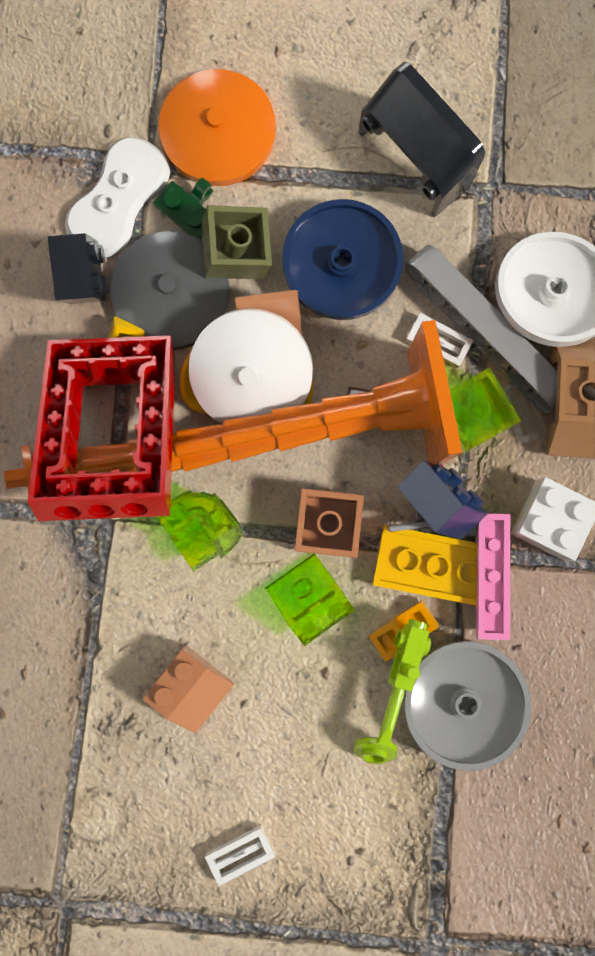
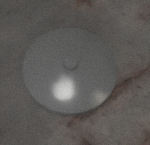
(165, 290)

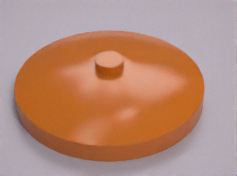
(217, 127)

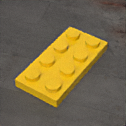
(427, 565)

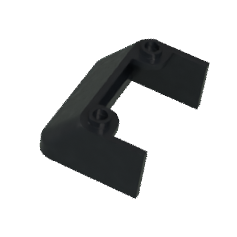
(426, 133)

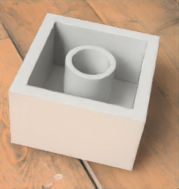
(555, 519)

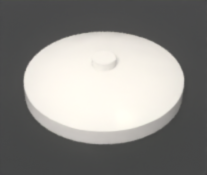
(549, 289)
(249, 365)

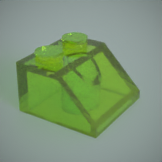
(309, 599)

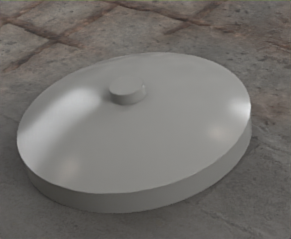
(468, 706)

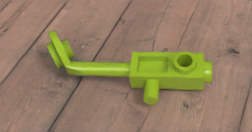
(411, 644)

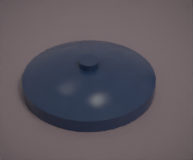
(342, 259)

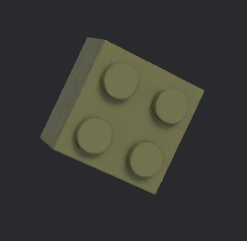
(236, 242)

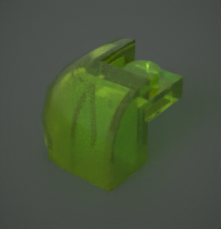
(201, 527)

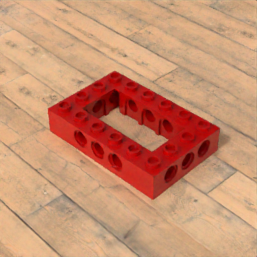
(71, 364)

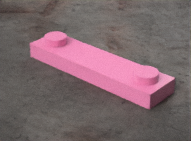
(493, 578)

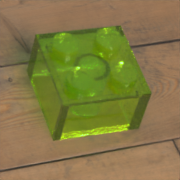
(481, 410)

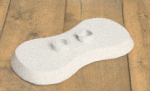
(129, 178)

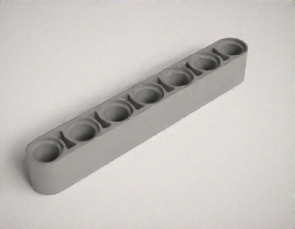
(484, 325)

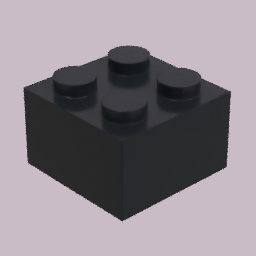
(77, 268)

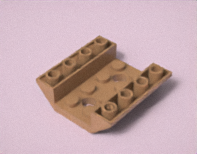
(574, 415)

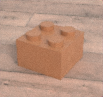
(329, 523)

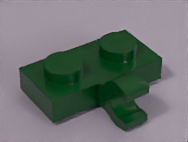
(183, 208)

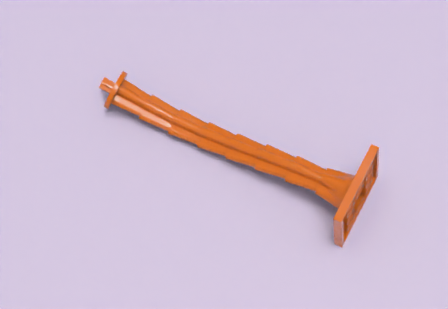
(402, 404)

